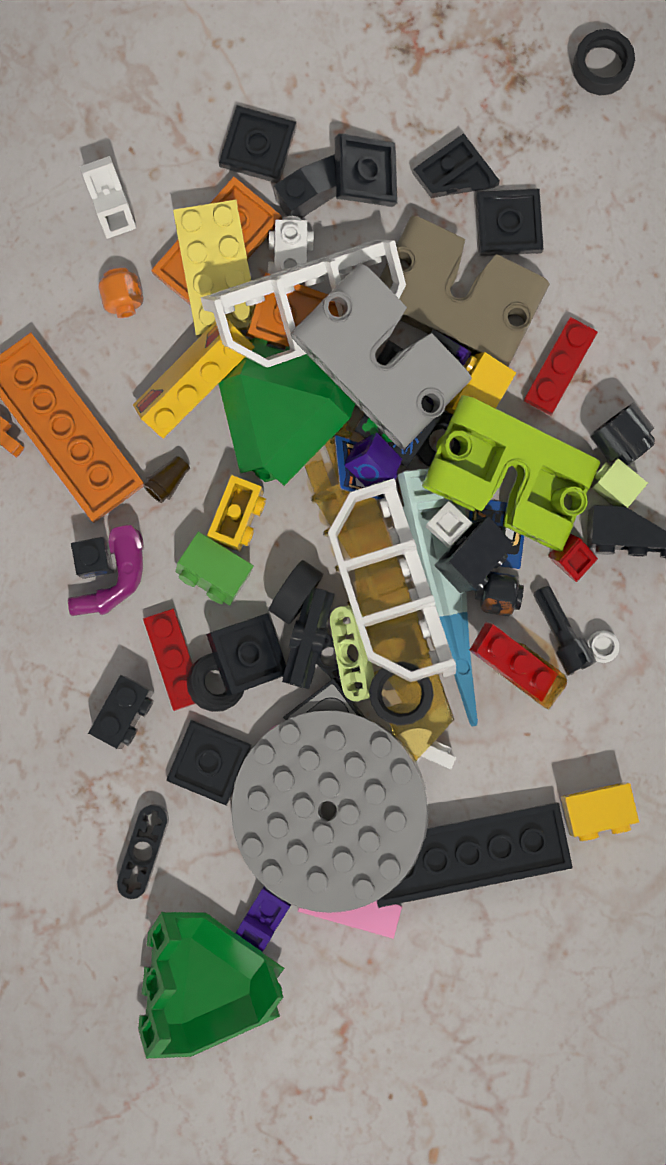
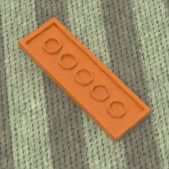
(65, 429)

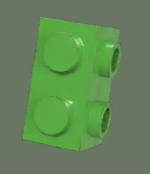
(213, 569)

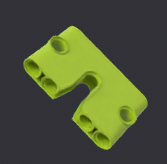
(543, 466)

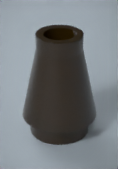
(165, 481)

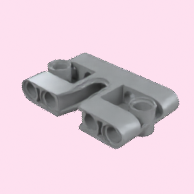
(347, 350)

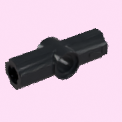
(308, 638)

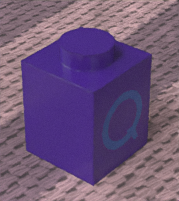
(373, 461)

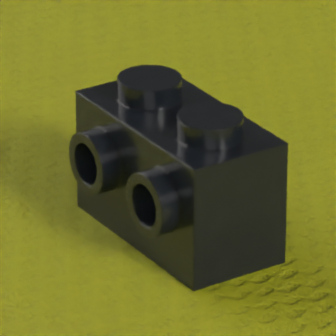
(475, 555)
(121, 713)

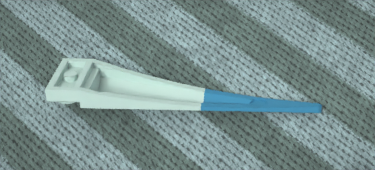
(451, 605)

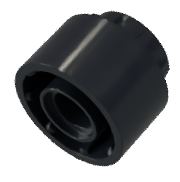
(625, 435)

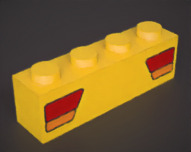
(190, 379)

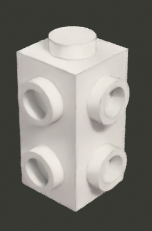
(290, 242)

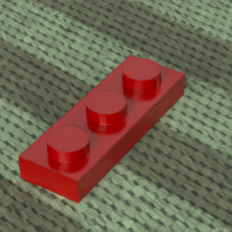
(560, 366)
(171, 656)
(513, 661)

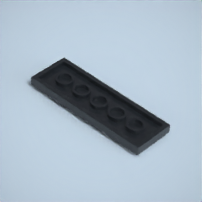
(485, 853)

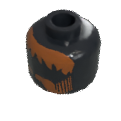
(500, 594)

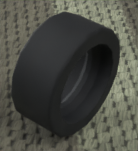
(607, 39)
(294, 591)
(396, 718)

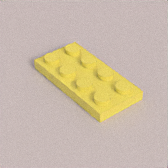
(213, 258)

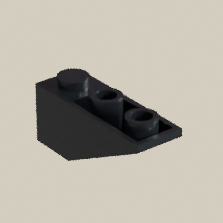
(623, 529)

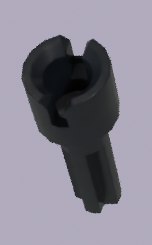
(572, 650)

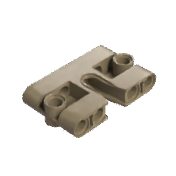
(481, 317)

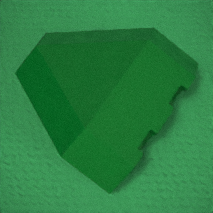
(281, 413)
(203, 986)

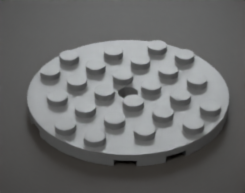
(377, 801)

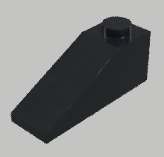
(307, 188)

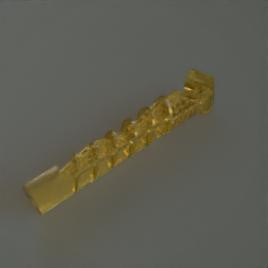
(379, 589)

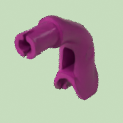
(127, 546)

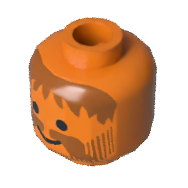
(120, 292)

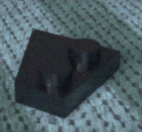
(455, 170)

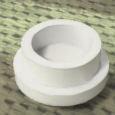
(603, 646)

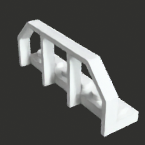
(283, 283)
(411, 567)

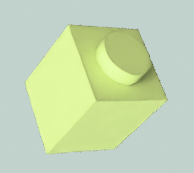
(618, 484)

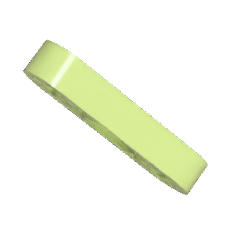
(345, 665)

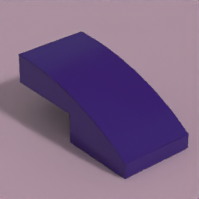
(263, 919)

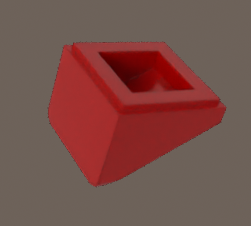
(574, 559)

